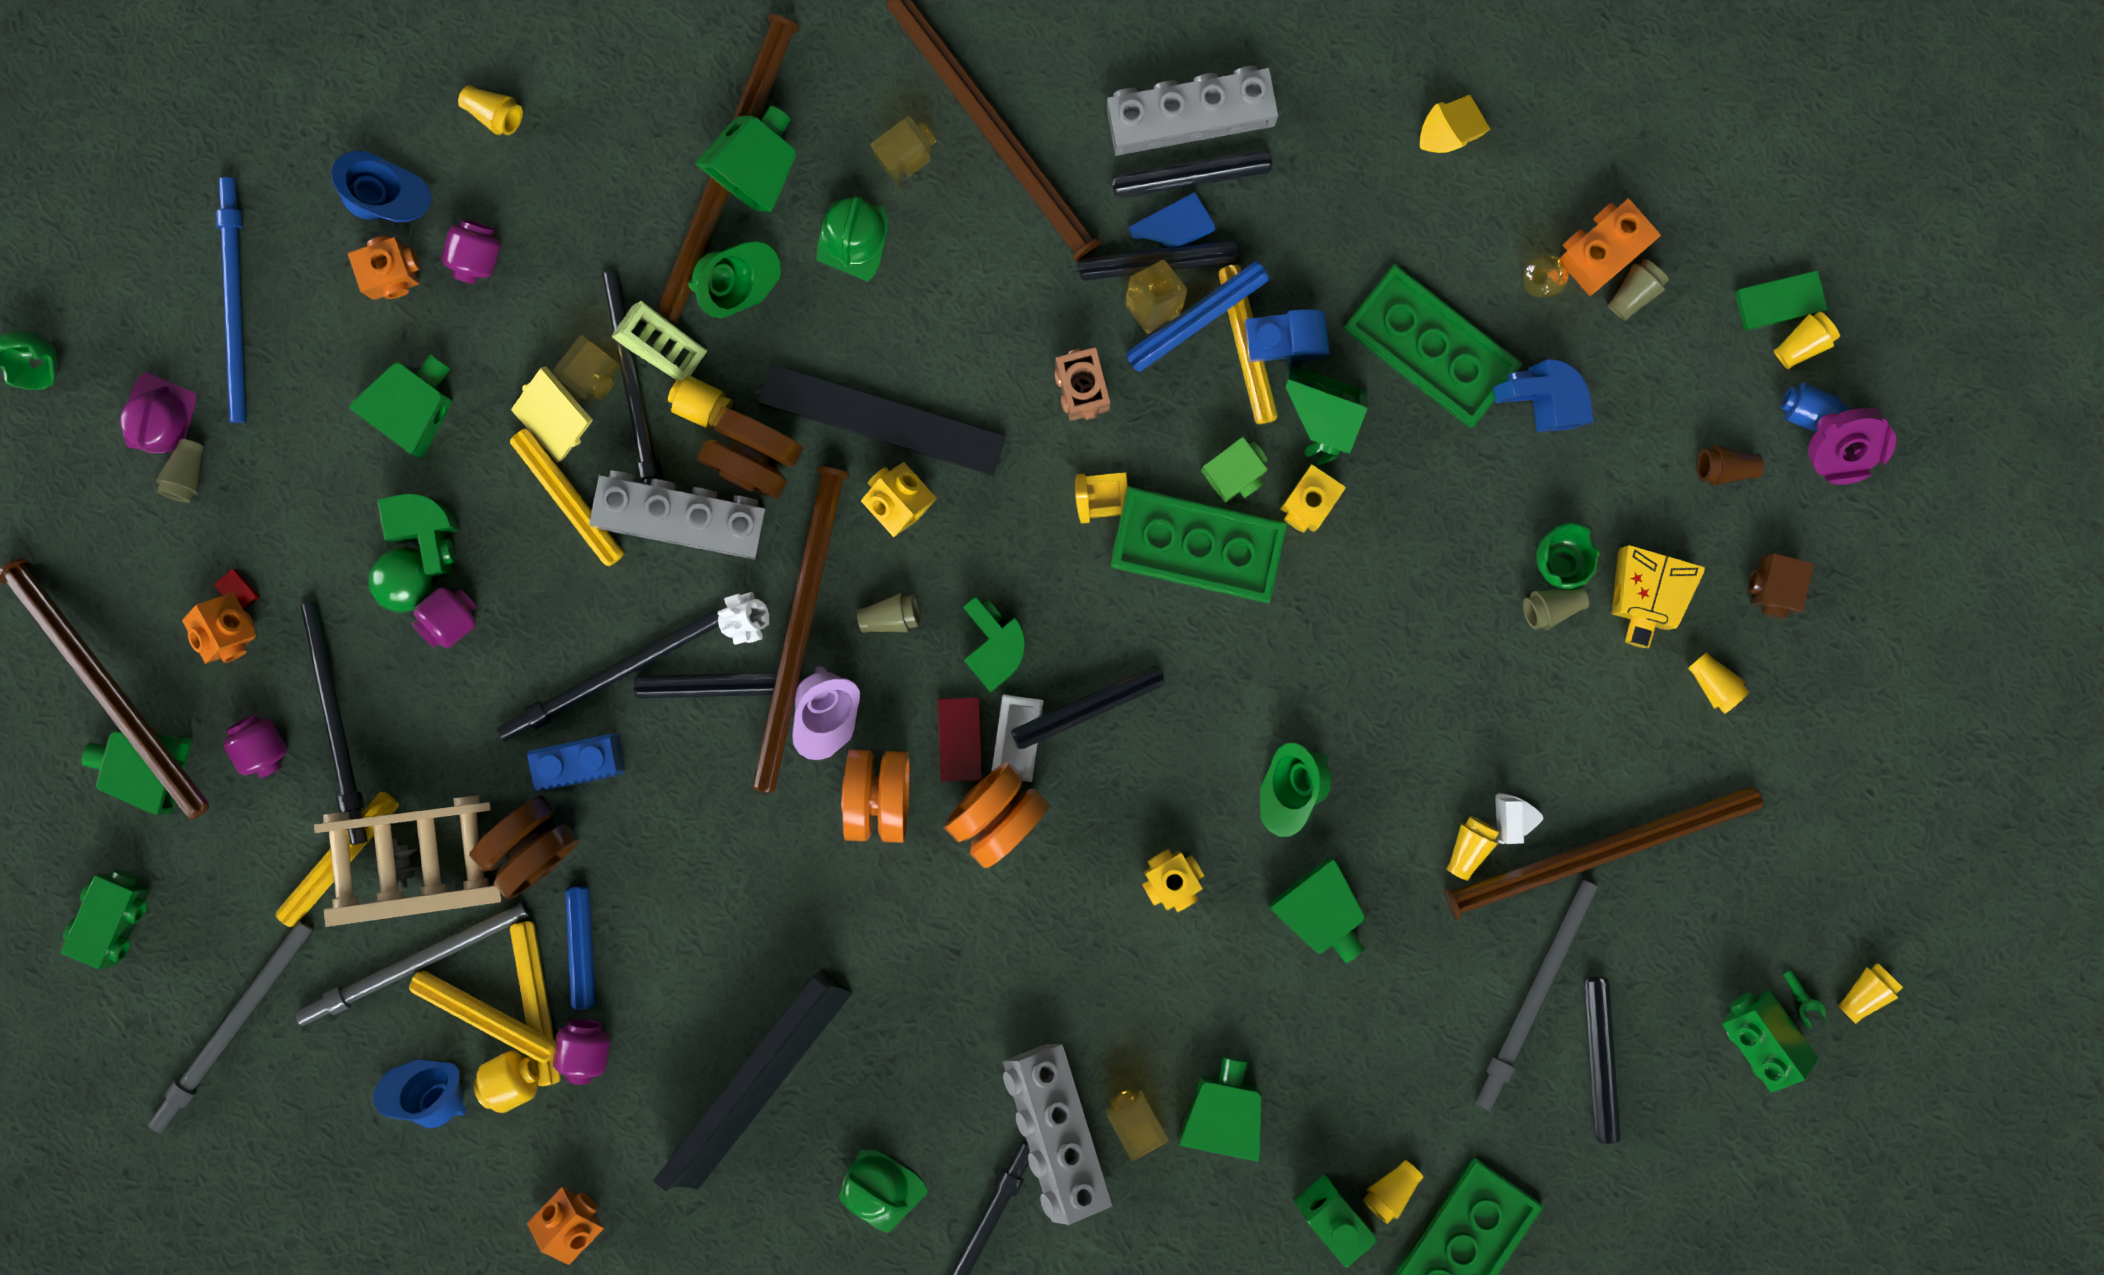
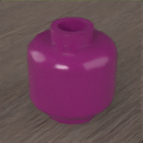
(471, 251)
(444, 617)
(255, 746)
(581, 1051)

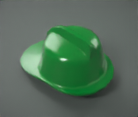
(853, 237)
(735, 278)
(1293, 788)
(880, 1190)

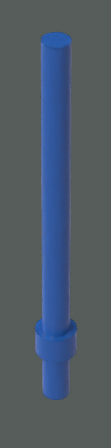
(229, 221)

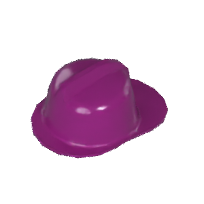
(156, 415)

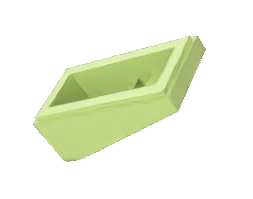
(667, 330)

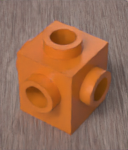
(385, 268)
(219, 629)
(566, 1225)

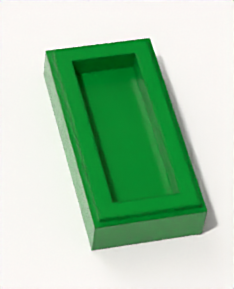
(1780, 300)

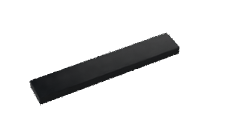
(882, 420)

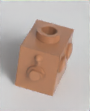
(1079, 367)

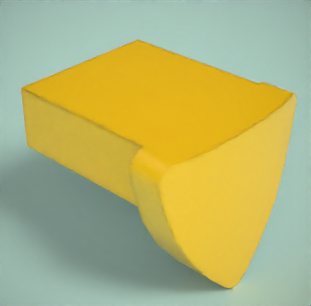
(1452, 125)
(1099, 495)

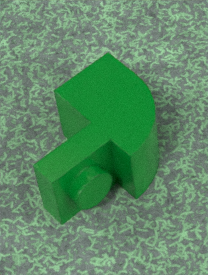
(421, 518)
(1002, 653)

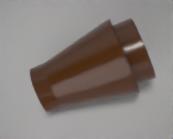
(1727, 465)

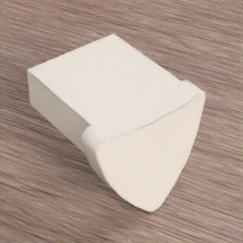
(1514, 818)

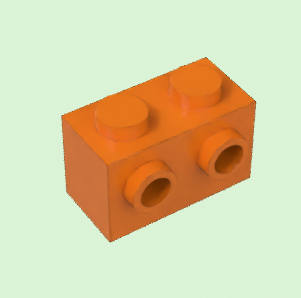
(1609, 246)

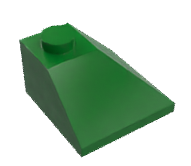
(1327, 408)

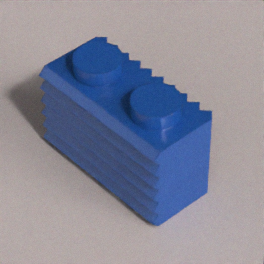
(576, 762)

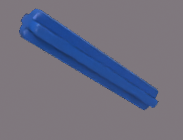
(1197, 316)

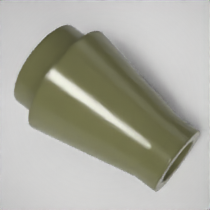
(1638, 289)
(181, 473)
(1550, 607)
(893, 614)

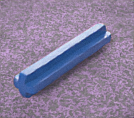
(580, 947)

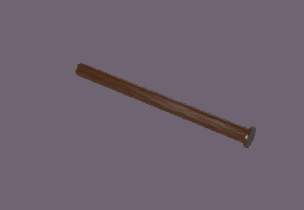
(994, 128)
(715, 195)
(798, 629)
(104, 687)
(1602, 851)

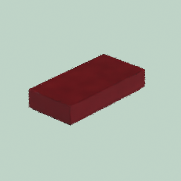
(959, 739)

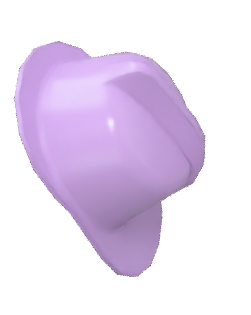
(824, 714)

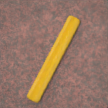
(1254, 372)
(565, 496)
(322, 874)
(533, 991)
(483, 1016)

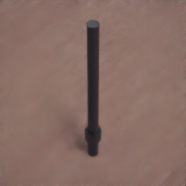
(648, 466)
(540, 713)
(349, 798)
(1007, 1184)

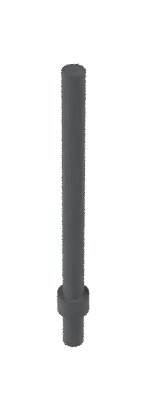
(340, 998)
(1502, 1068)
(182, 1091)

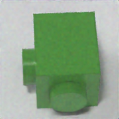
(1236, 470)

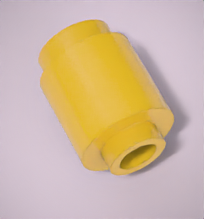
(697, 401)

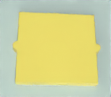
(551, 414)

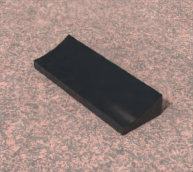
(754, 1083)

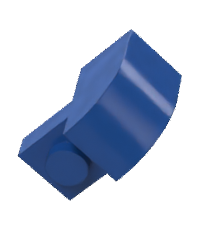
(1291, 336)
(1557, 394)

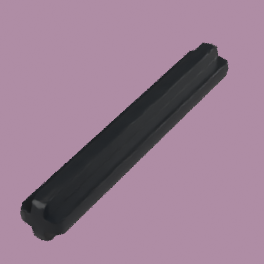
(1192, 173)
(1176, 257)
(704, 685)
(1087, 707)
(1602, 1060)

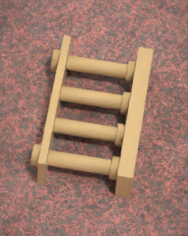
(390, 900)

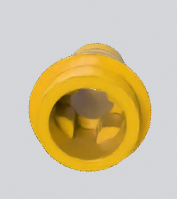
(493, 110)
(1808, 339)
(1719, 683)
(1472, 846)
(1870, 992)
(1392, 1192)

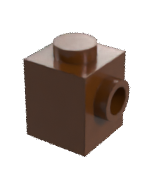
(1780, 585)

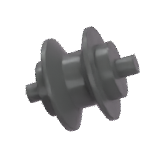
(403, 863)

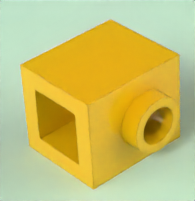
(1311, 500)

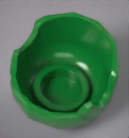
(15, 353)
(1576, 543)
(399, 580)

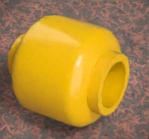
(506, 1081)

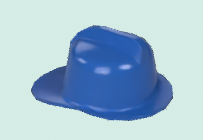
(378, 188)
(421, 1093)

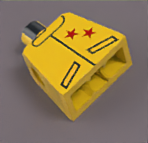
(1652, 592)

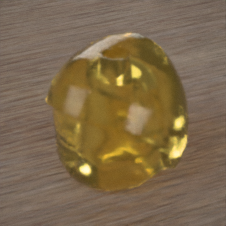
(1545, 277)

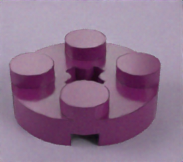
(1837, 432)

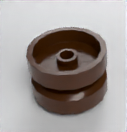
(748, 456)
(523, 847)

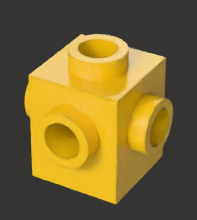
(897, 498)
(1164, 865)

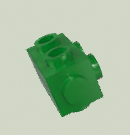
(105, 919)
(1769, 1040)

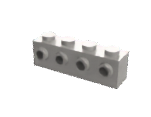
(1191, 110)
(677, 516)
(1056, 1134)

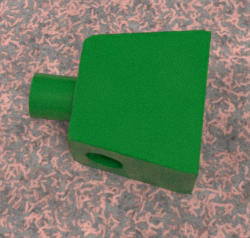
(751, 159)
(406, 404)
(128, 776)
(1322, 911)
(1224, 1114)
(1335, 1221)

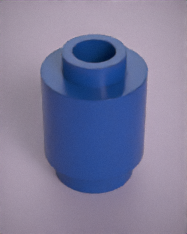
(1809, 404)

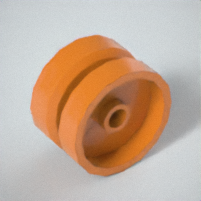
(872, 795)
(996, 815)

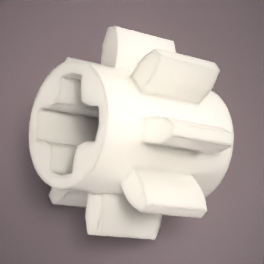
(743, 618)

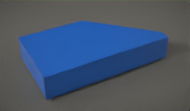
(1176, 224)

